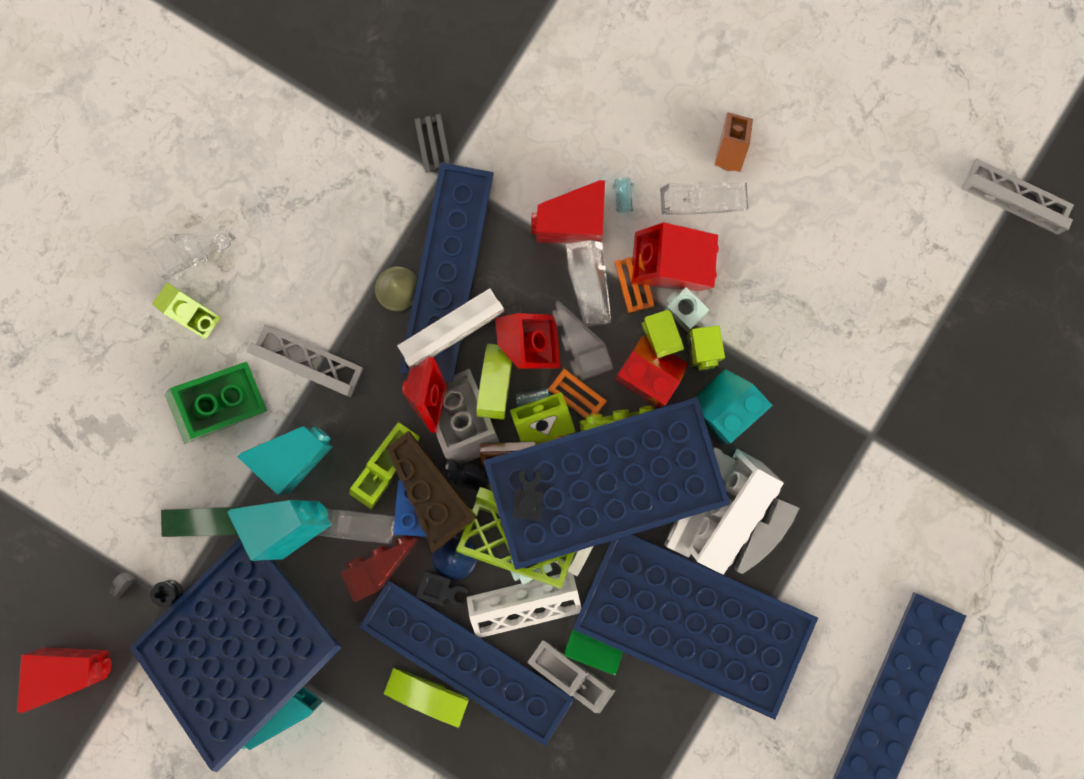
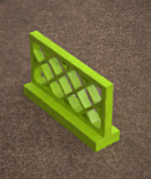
(486, 502)

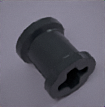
(156, 593)

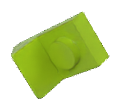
(662, 333)

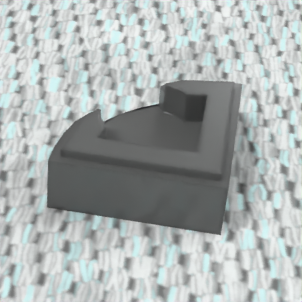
(121, 583)

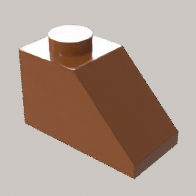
(734, 142)

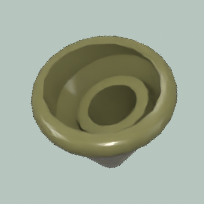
(396, 288)

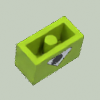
(705, 347)
(543, 420)

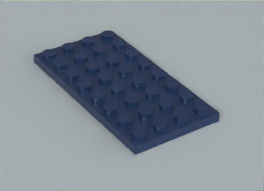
(609, 482)
(696, 624)

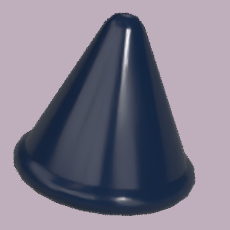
(451, 563)

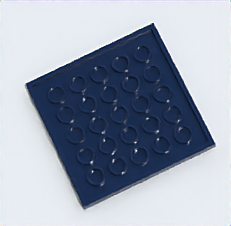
(233, 652)

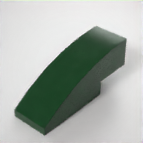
(197, 522)

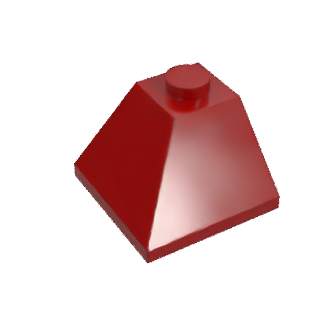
(529, 340)
(426, 392)

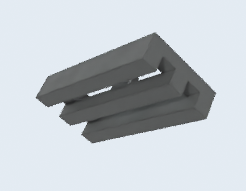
(429, 121)

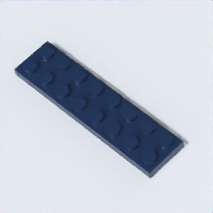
(450, 254)
(467, 662)
(901, 691)

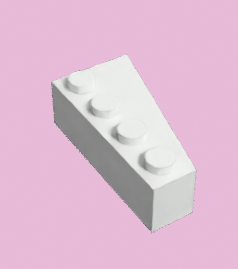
(750, 491)

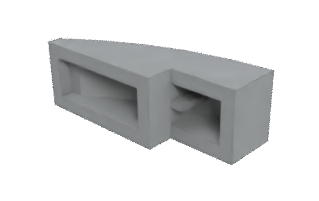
(766, 535)
(571, 677)

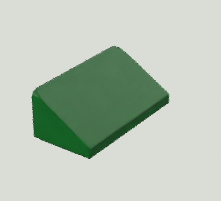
(592, 652)

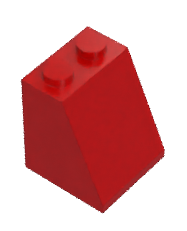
(571, 216)
(675, 257)
(651, 376)
(58, 672)

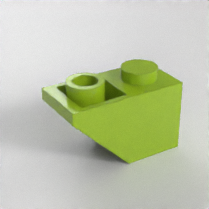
(186, 310)

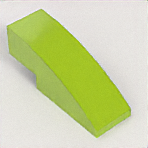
(494, 383)
(378, 471)
(426, 697)

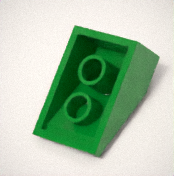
(215, 402)

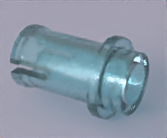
(623, 194)
(530, 396)

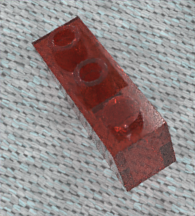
(373, 574)

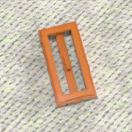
(640, 306)
(595, 409)

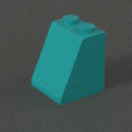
(730, 406)
(288, 458)
(278, 527)
(294, 711)

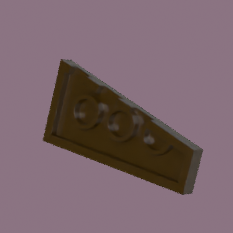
(435, 500)

